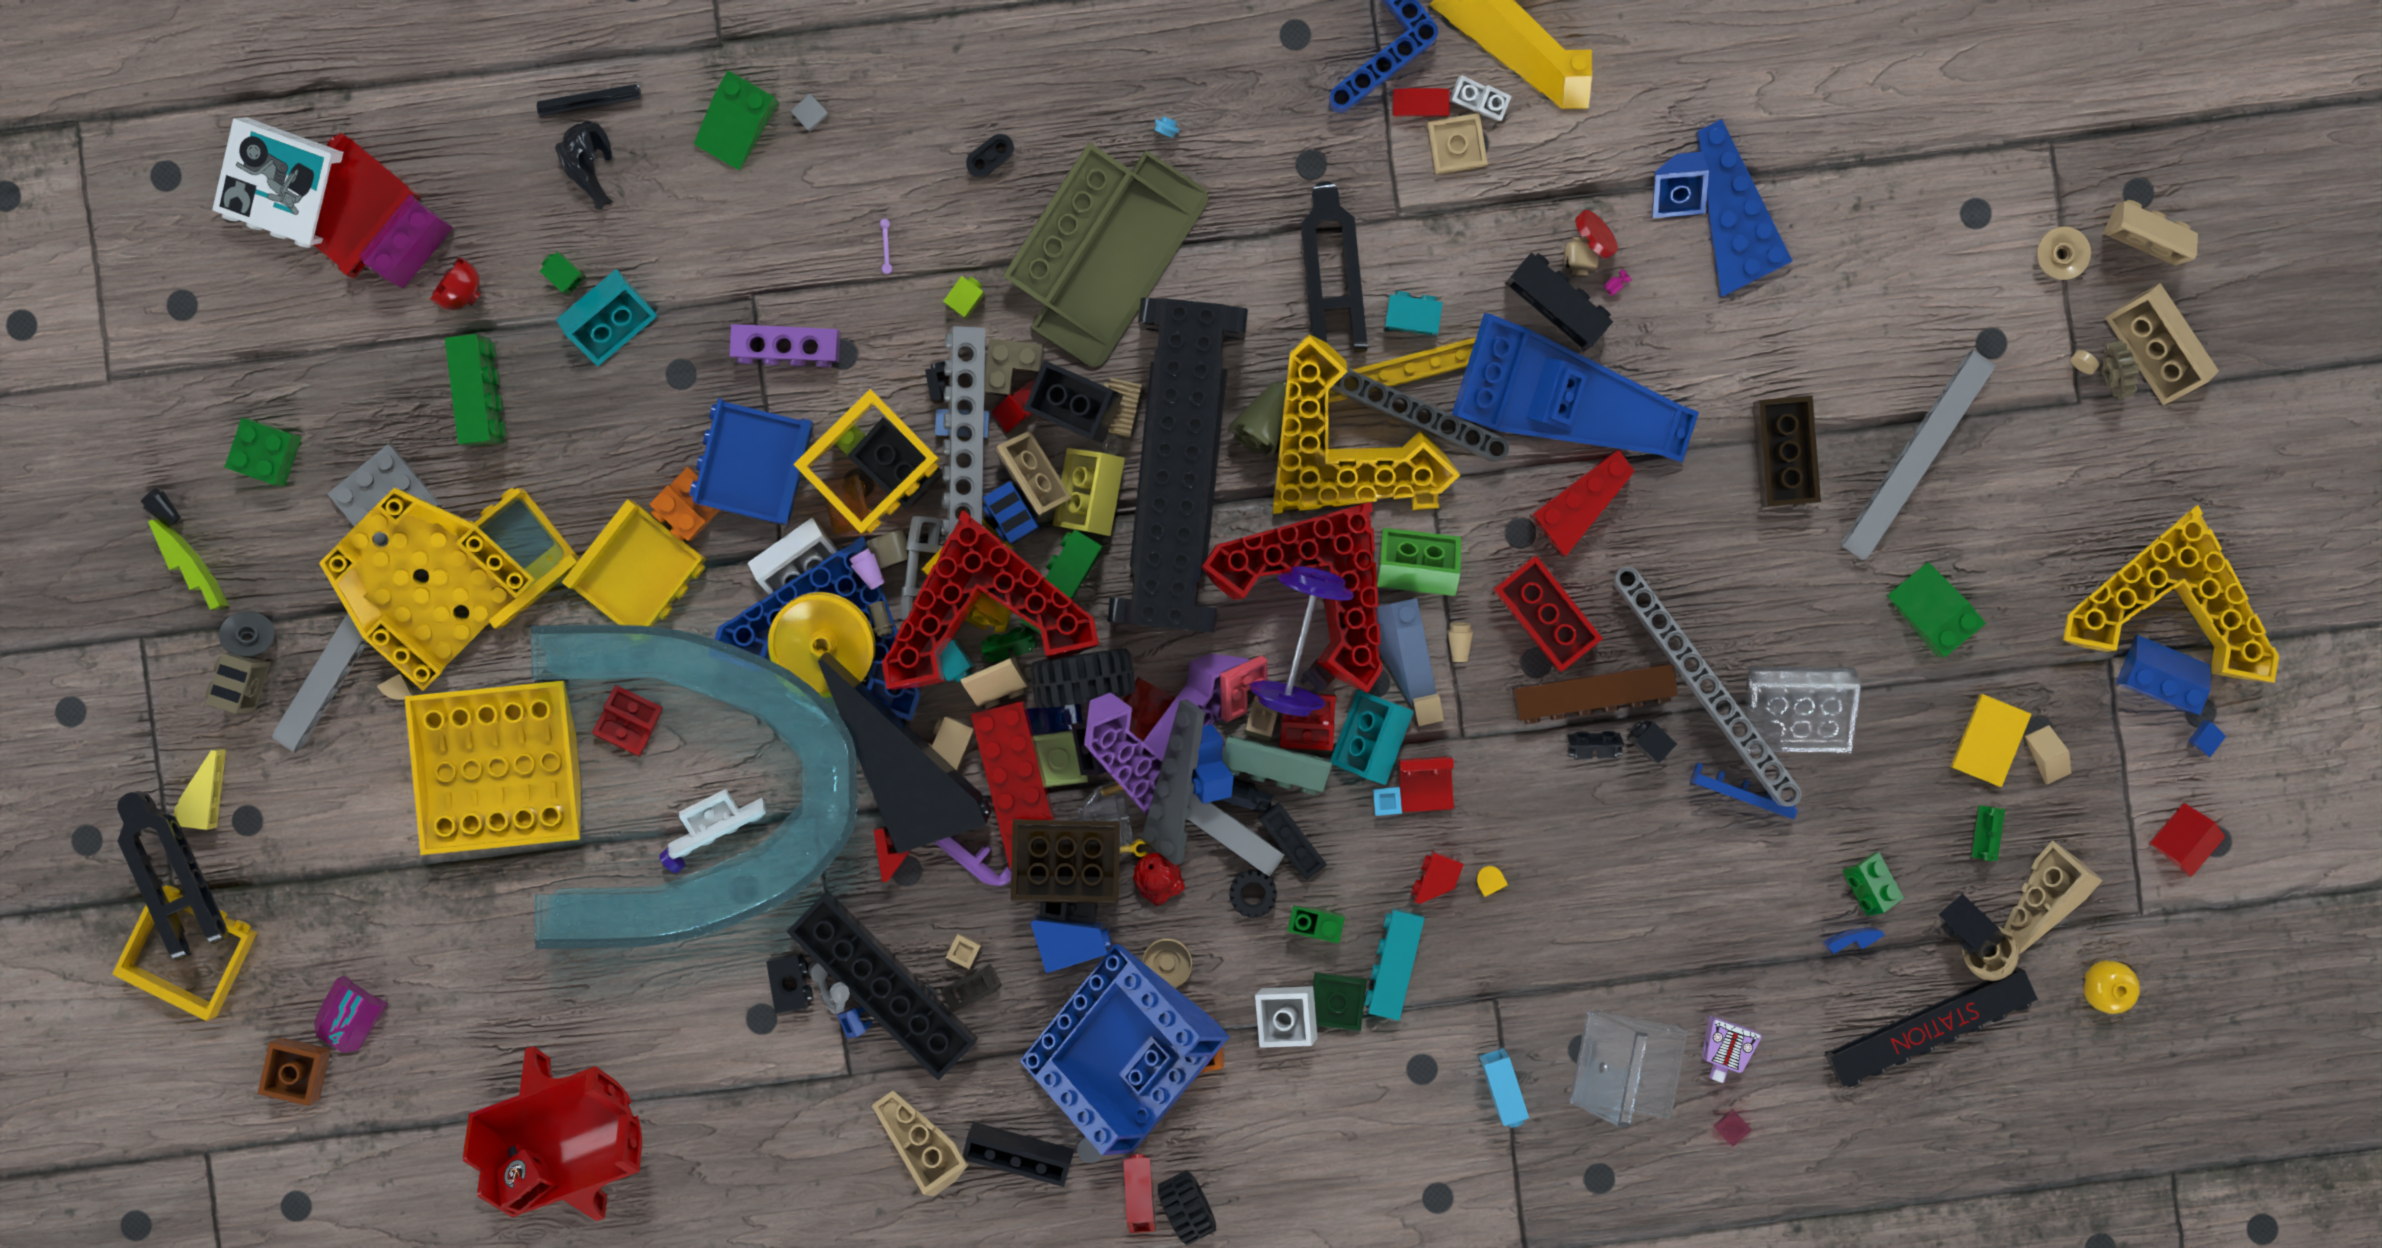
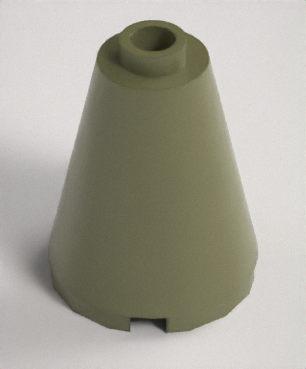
(1261, 421)

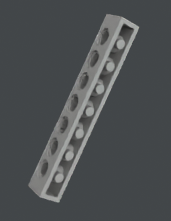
(973, 341)

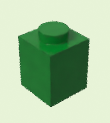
(562, 273)

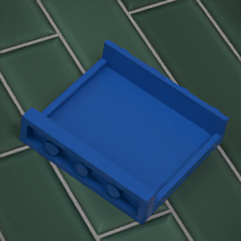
(751, 462)

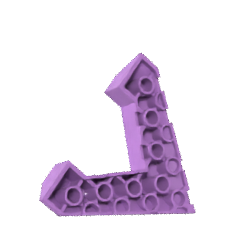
(1137, 762)

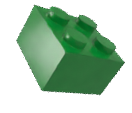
(263, 452)

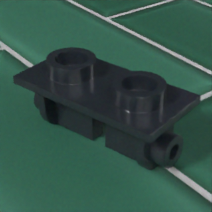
(1607, 744)

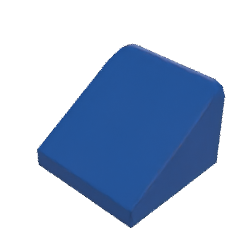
(2207, 738)

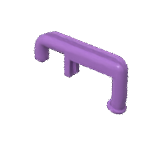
(974, 862)

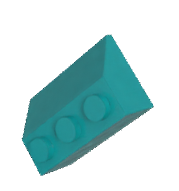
(606, 317)
(1371, 737)

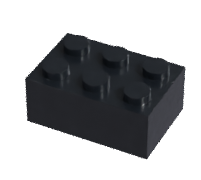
(1073, 402)
(890, 459)

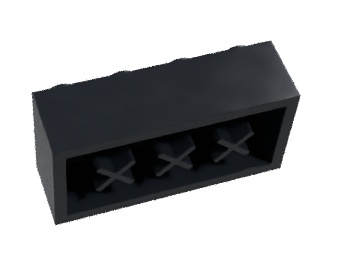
(1559, 301)

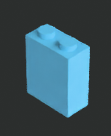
(1504, 1088)

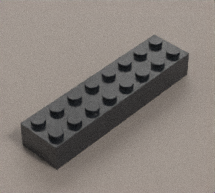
(882, 985)

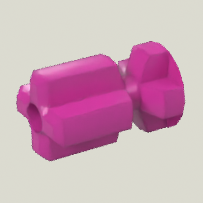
(1616, 284)

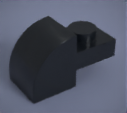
(1072, 912)

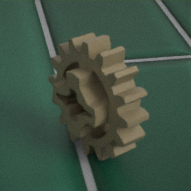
(2119, 369)

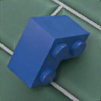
(1211, 777)

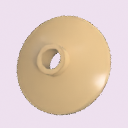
(2076, 251)

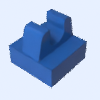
(851, 1022)

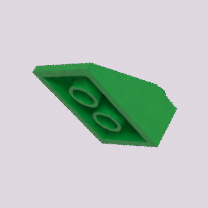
(735, 120)
(1936, 610)

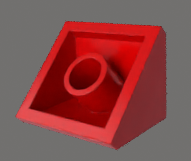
(2188, 839)

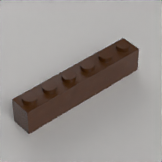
(1595, 692)

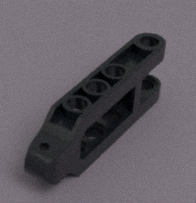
(1325, 208)
(142, 813)

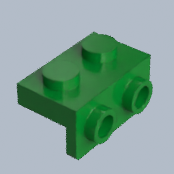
(1873, 885)

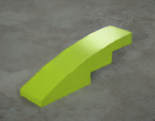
(182, 557)

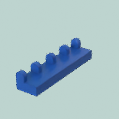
(1740, 793)

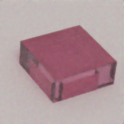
(1732, 1127)

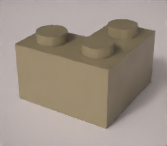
(1004, 359)

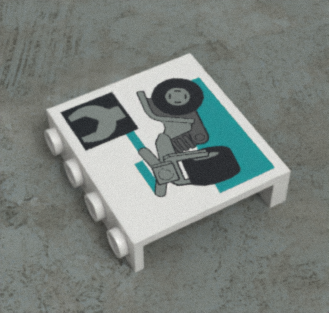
(274, 180)

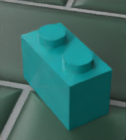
(1413, 314)
(956, 661)

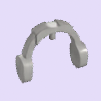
(834, 997)

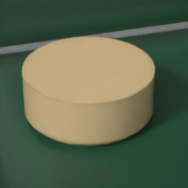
(2084, 362)

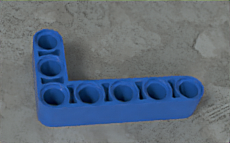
(1389, 54)

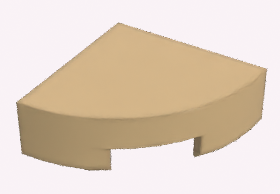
(396, 687)

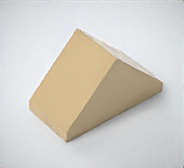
(2049, 754)

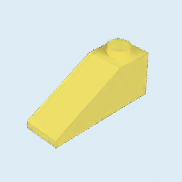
(201, 799)

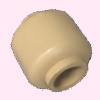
(1579, 257)

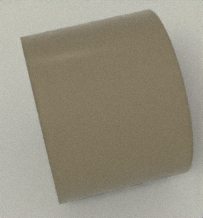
(889, 549)

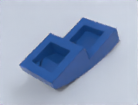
(1861, 937)

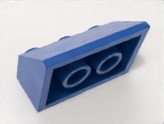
(2166, 675)

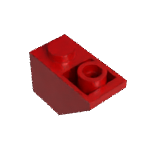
(1438, 877)

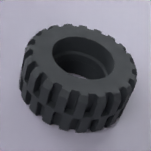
(1082, 677)

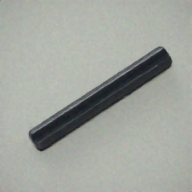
(588, 100)

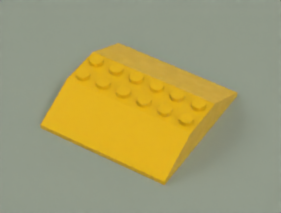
(494, 767)

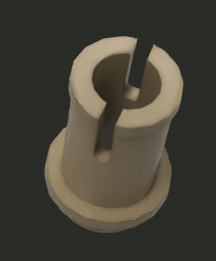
(880, 619)

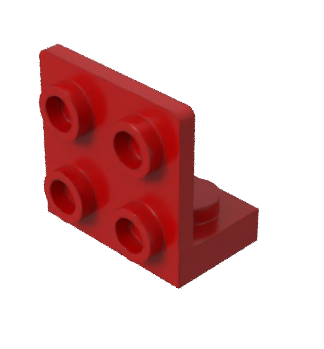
(1426, 783)

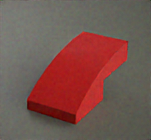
(1421, 102)

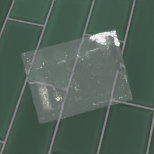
(1803, 708)

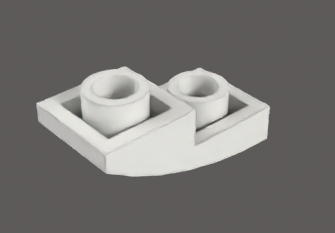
(1480, 98)

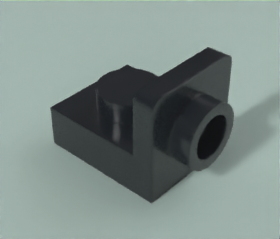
(936, 385)

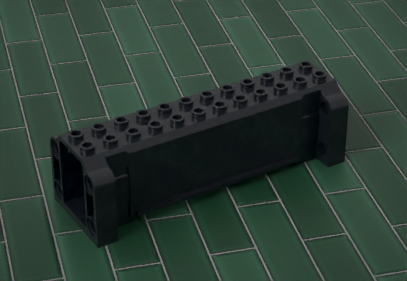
(1178, 462)

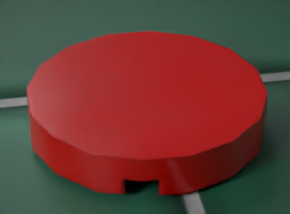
(1600, 236)

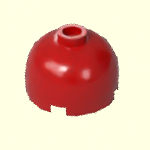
(457, 287)

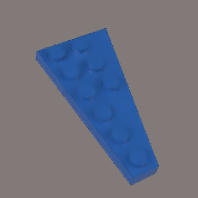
(1739, 222)

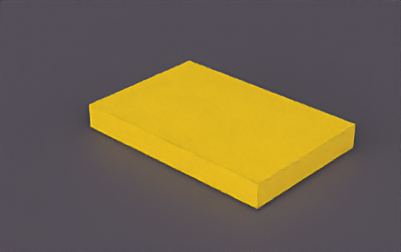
(1990, 740)

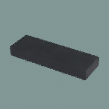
(1292, 840)

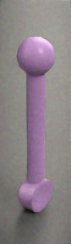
(886, 268)

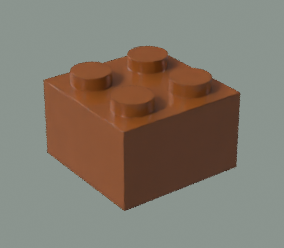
(294, 1071)

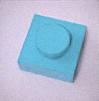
(1387, 801)

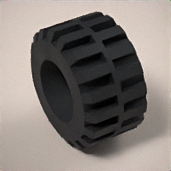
(1186, 1207)

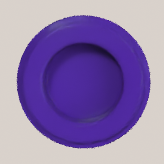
(673, 865)

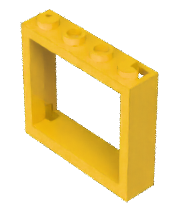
(843, 425)
(167, 991)

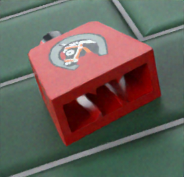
(523, 1179)

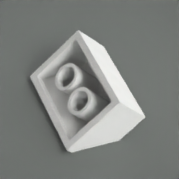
(792, 556)

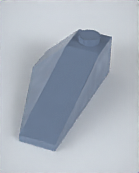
(1405, 648)

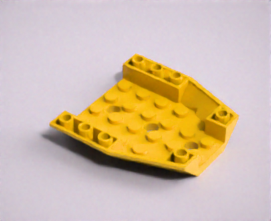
(413, 619)

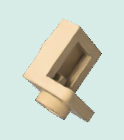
(1260, 721)

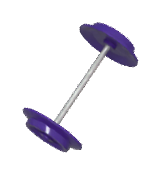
(1286, 697)

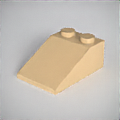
(995, 682)

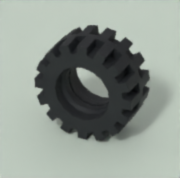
(1243, 907)

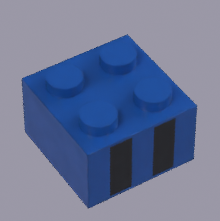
(1011, 513)

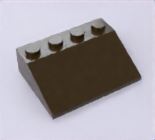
(1065, 861)

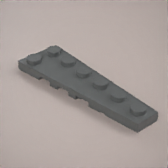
(1170, 799)

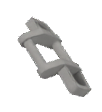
(913, 557)

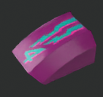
(347, 1015)

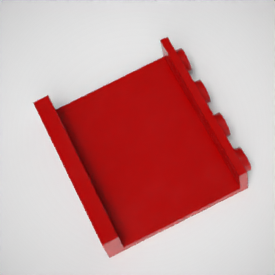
(356, 204)

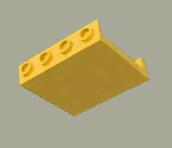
(635, 568)

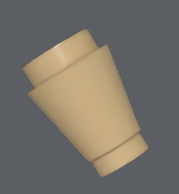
(1460, 640)

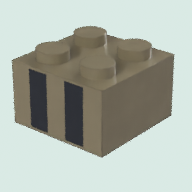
(237, 683)

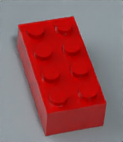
(1547, 613)

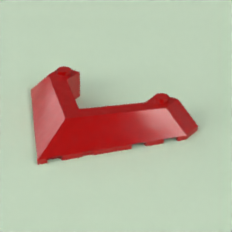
(1331, 542)
(972, 565)

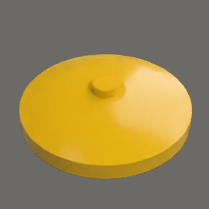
(820, 625)

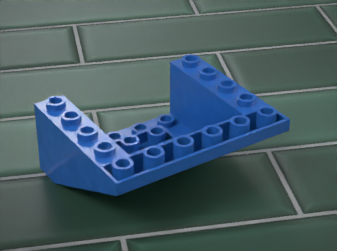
(1122, 1052)

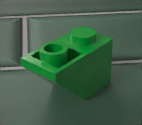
(1316, 923)

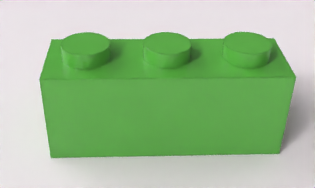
(1419, 561)

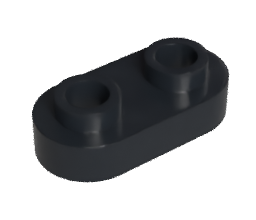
(988, 154)

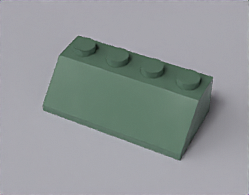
(1276, 763)

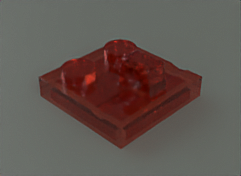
(1147, 706)

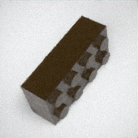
(1786, 451)

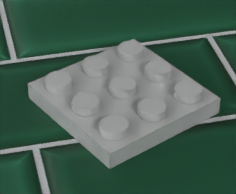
(373, 482)

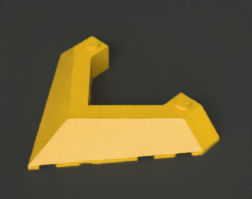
(1525, 47)
(1319, 476)
(2192, 564)

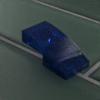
(1054, 718)

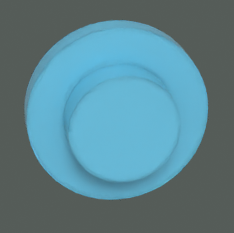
(1166, 126)

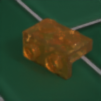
(851, 493)

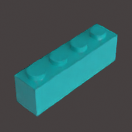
(1395, 963)

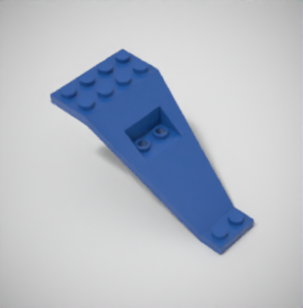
(1522, 379)

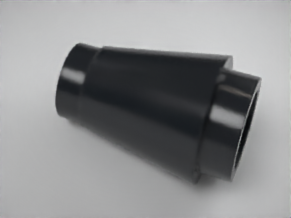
(160, 507)

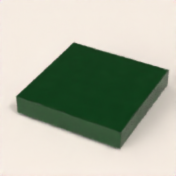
(1339, 1000)

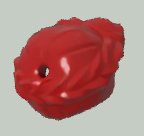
(1160, 881)

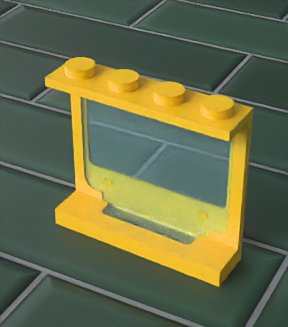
(532, 542)

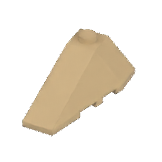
(2053, 891)
(923, 1147)

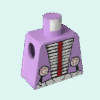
(1728, 1047)

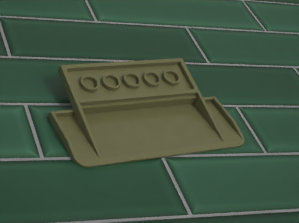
(1103, 248)

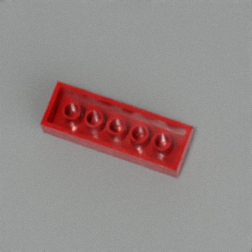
(1012, 767)

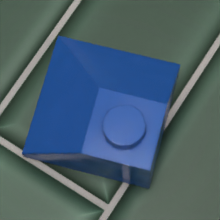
(1681, 186)

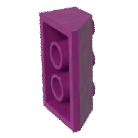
(405, 242)

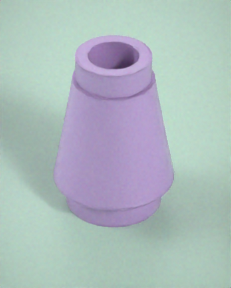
(867, 568)

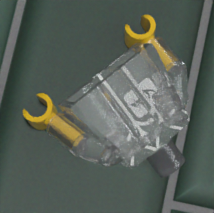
(1109, 804)

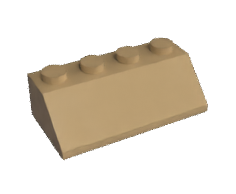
(2162, 344)

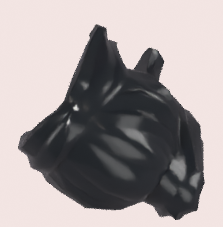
(577, 158)

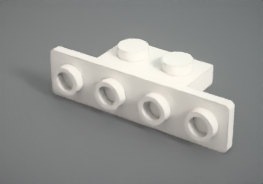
(712, 819)

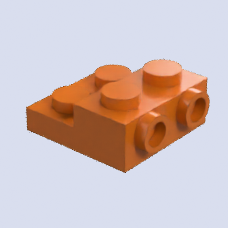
(679, 510)

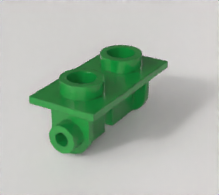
(996, 646)
(1988, 833)

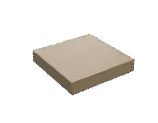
(1457, 144)

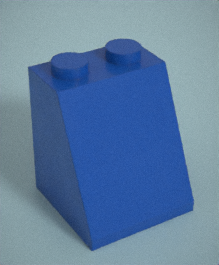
(1069, 942)

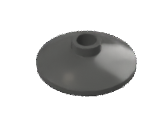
(246, 625)

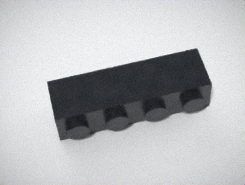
(1018, 1154)

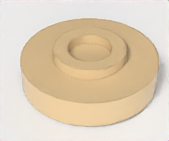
(1169, 960)

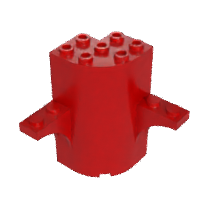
(571, 1121)

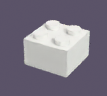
(1286, 1016)

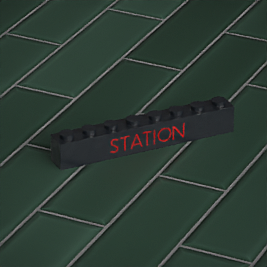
(1930, 1027)

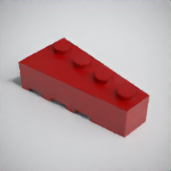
(1578, 505)

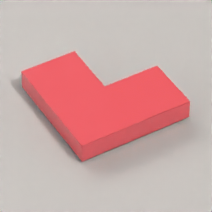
(1235, 685)

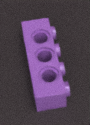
(743, 337)

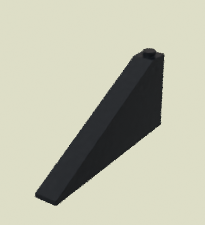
(912, 783)

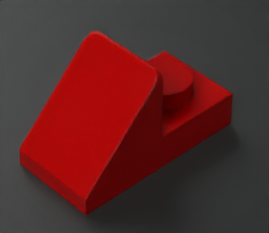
(1010, 410)
(888, 860)

